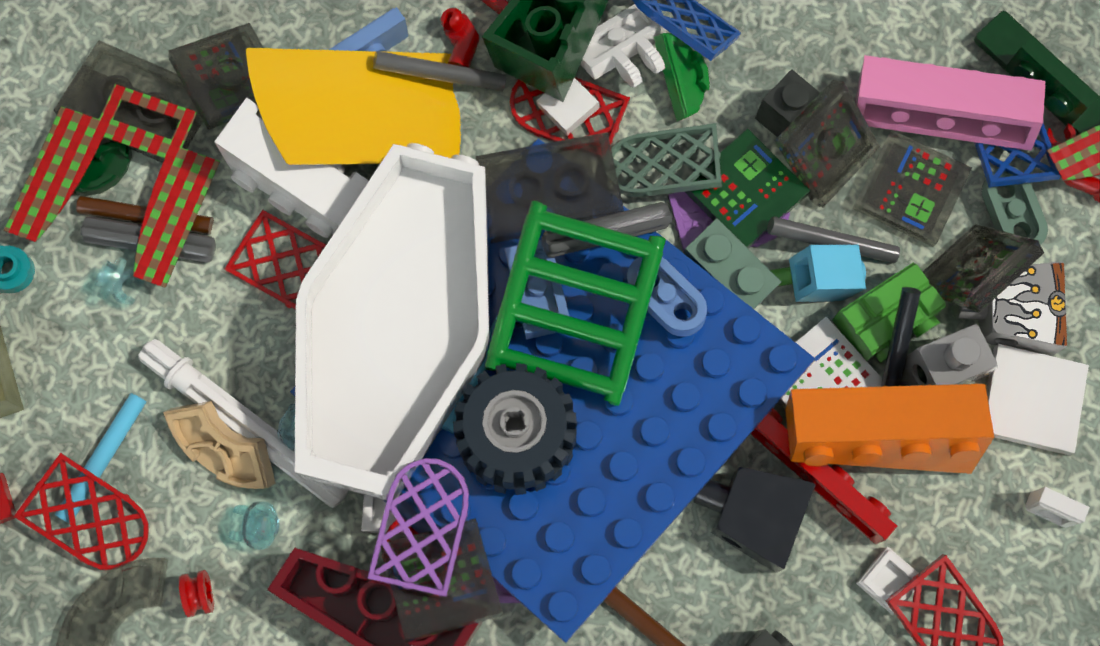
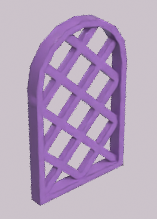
(450, 556)

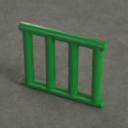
(636, 295)

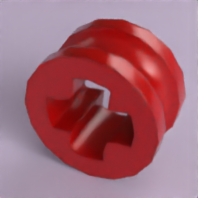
(196, 593)

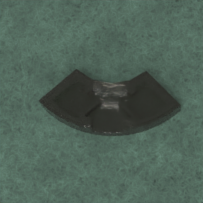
(112, 600)

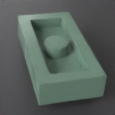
(732, 264)

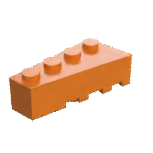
(891, 426)

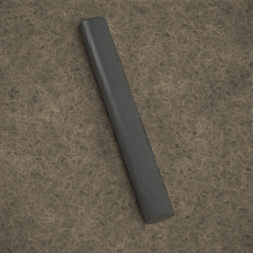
(439, 71)
(821, 236)

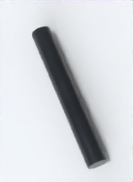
(901, 336)

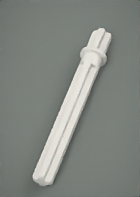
(198, 388)

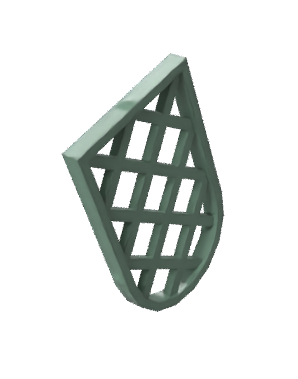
(655, 137)

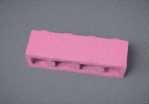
(951, 102)

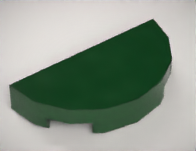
(105, 169)

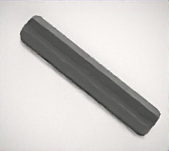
(631, 222)
(126, 236)

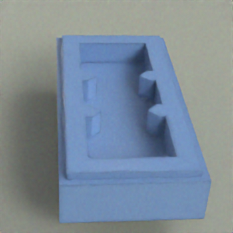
(378, 35)

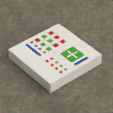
(835, 363)

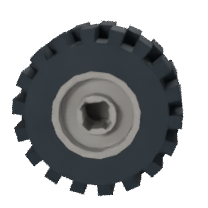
(515, 429)

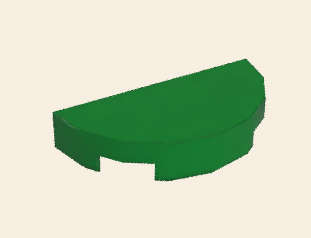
(684, 74)

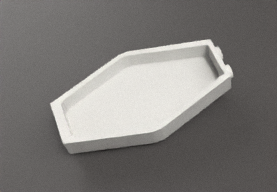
(392, 321)

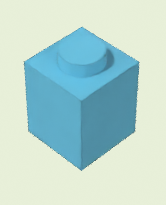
(827, 273)

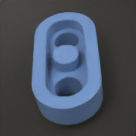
(672, 294)

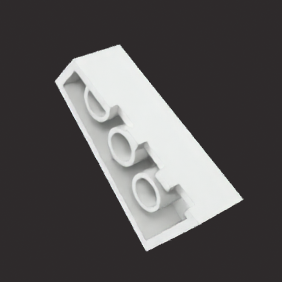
(313, 191)

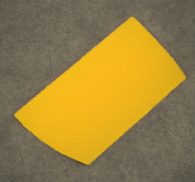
(346, 112)

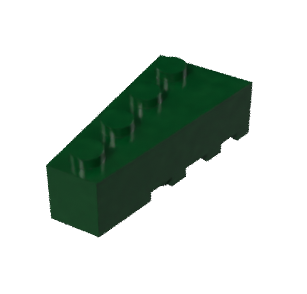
(543, 41)

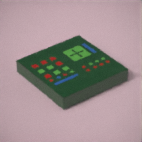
(751, 191)

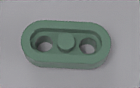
(1017, 211)

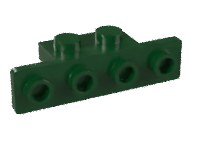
(1026, 57)

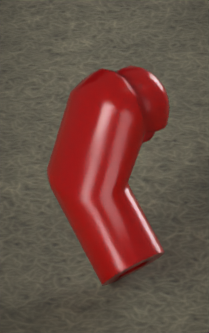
(461, 35)

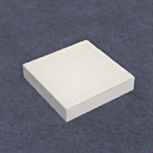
(1036, 399)

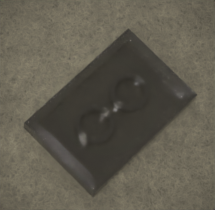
(113, 66)
(566, 175)

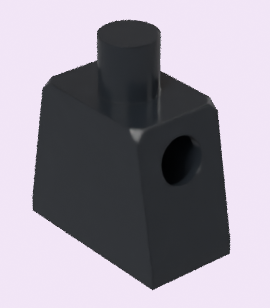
(758, 513)

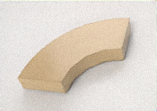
(214, 445)

